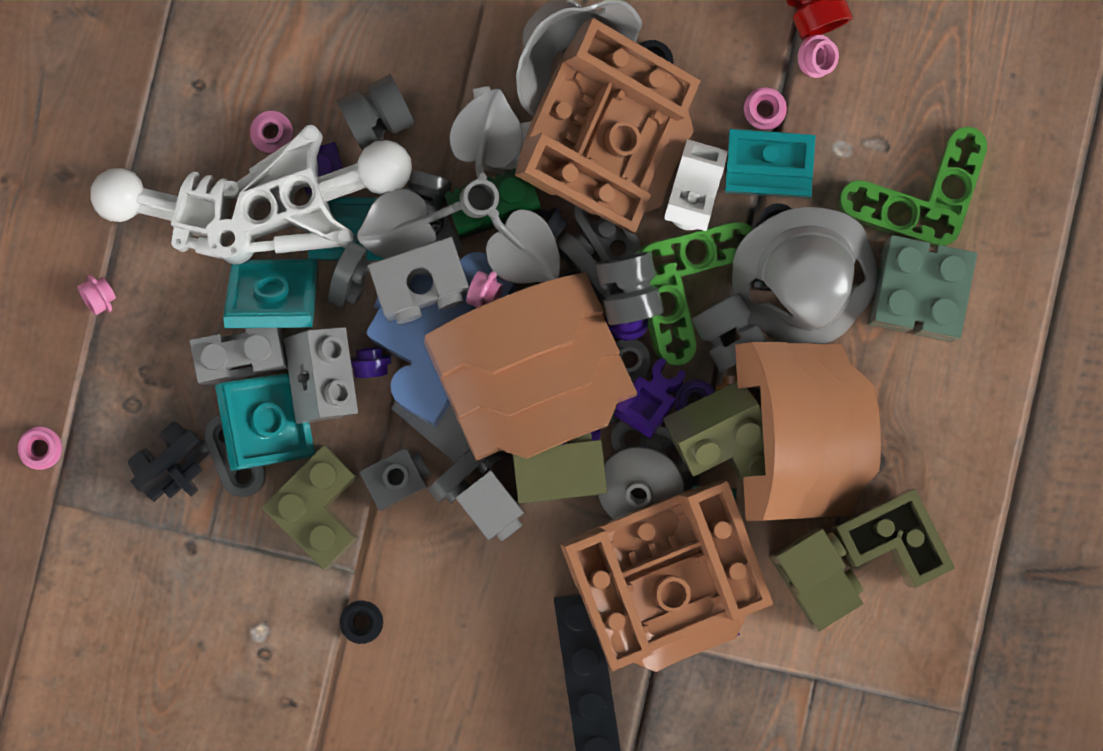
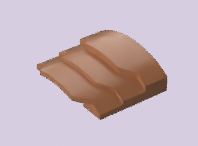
(609, 127)
(531, 368)
(816, 430)
(668, 578)

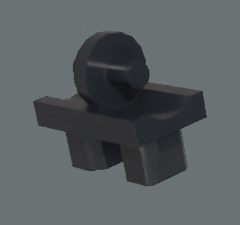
(172, 468)

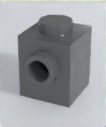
(395, 478)

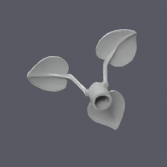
(491, 136)

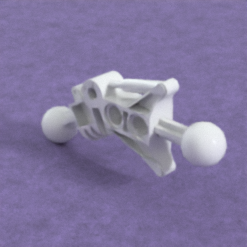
(205, 207)

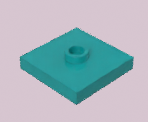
(271, 294)
(261, 423)

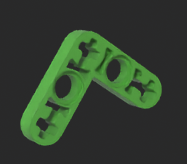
(937, 204)
(670, 280)

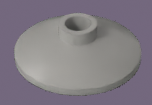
(643, 469)

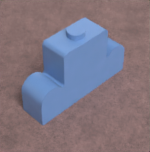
(418, 385)

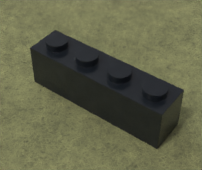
(586, 678)

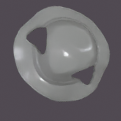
(552, 31)
(809, 266)

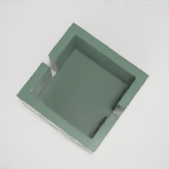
(922, 288)

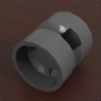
(376, 111)
(629, 288)
(721, 319)

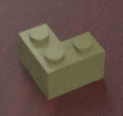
(718, 430)
(562, 472)
(304, 505)
(897, 527)
(816, 577)

